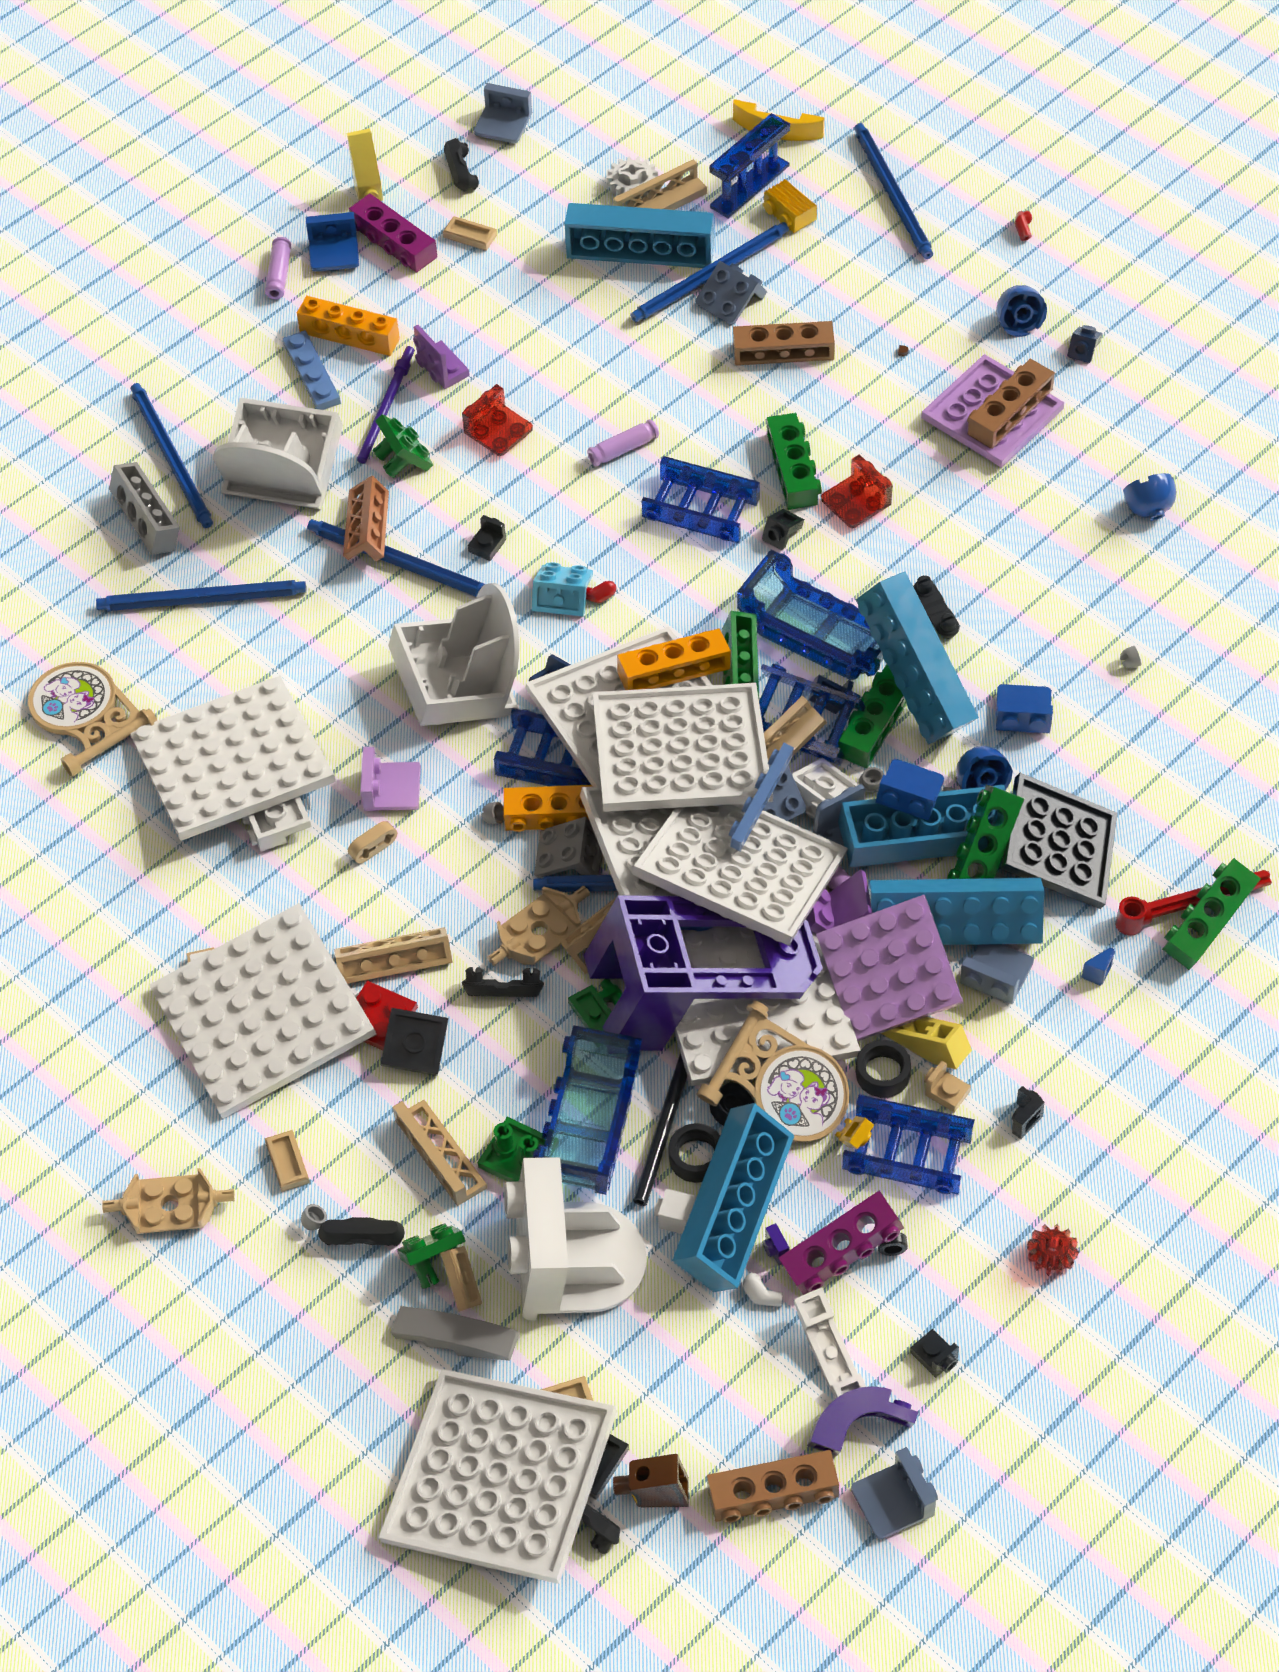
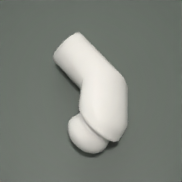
(759, 1294)

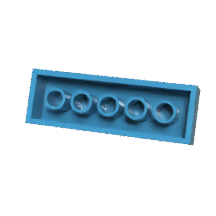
(639, 235)
(916, 658)
(886, 835)
(973, 908)
(733, 1198)

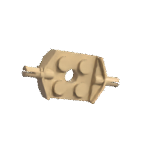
(552, 911)
(146, 1197)

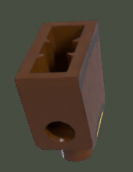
(655, 1482)

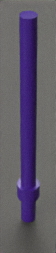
(401, 369)

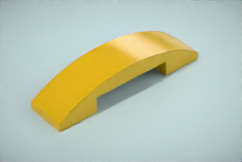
(803, 129)

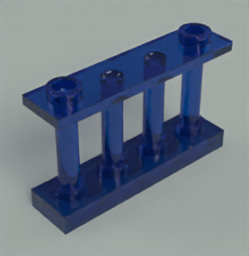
(740, 156)
(707, 480)
(829, 748)
(536, 769)
(916, 1119)

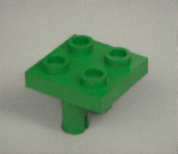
(404, 444)
(507, 1149)
(418, 1251)

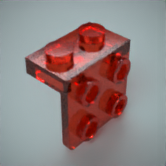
(494, 423)
(860, 494)

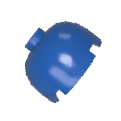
(1021, 310)
(1152, 496)
(983, 767)

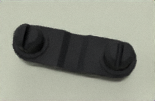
(462, 179)
(936, 608)
(477, 986)
(361, 1231)
(606, 1530)

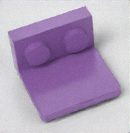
(438, 360)
(842, 904)

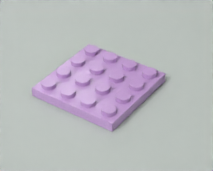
(968, 392)
(889, 968)

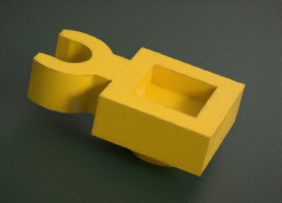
(856, 1132)

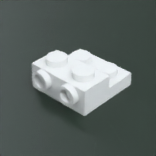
(820, 782)
(273, 824)

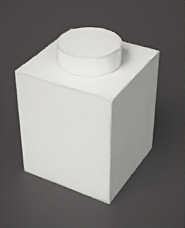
(674, 1210)

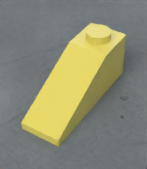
(364, 164)
(933, 1040)

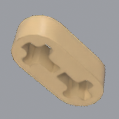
(372, 842)

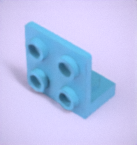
(561, 589)

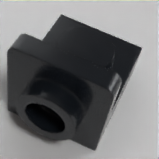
(780, 527)
(488, 538)
(1028, 1113)
(935, 1353)

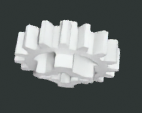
(630, 174)

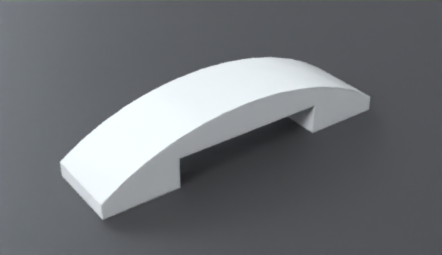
(827, 1343)

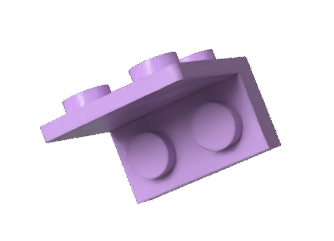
(389, 783)

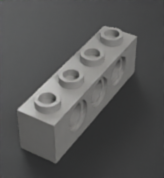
(144, 508)

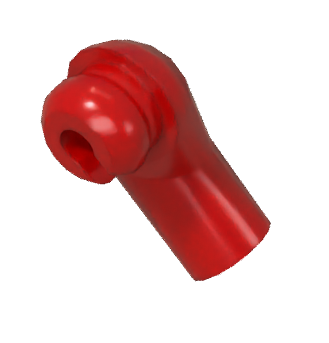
(1022, 220)
(601, 592)

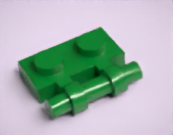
(591, 1005)

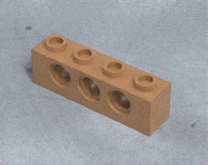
(783, 343)
(1010, 403)
(784, 1473)

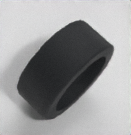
(886, 1049)
(683, 1135)

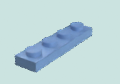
(311, 370)
(754, 806)

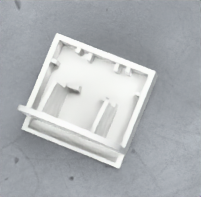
(279, 453)
(463, 663)
(568, 1252)

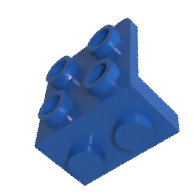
(332, 241)
(1024, 708)
(910, 789)

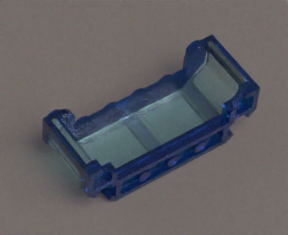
(808, 619)
(591, 1106)

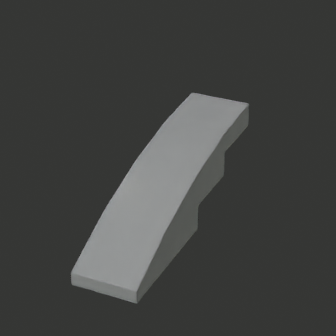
(455, 1332)

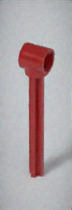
(1145, 912)

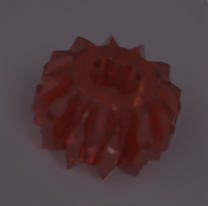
(1055, 1239)

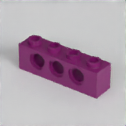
(394, 233)
(846, 1227)

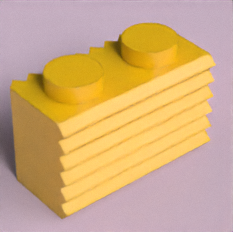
(789, 205)

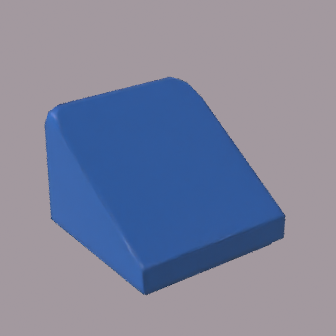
(1098, 967)

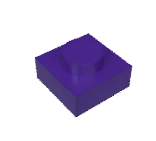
(775, 1243)

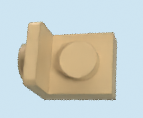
(945, 1087)

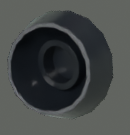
(733, 1096)

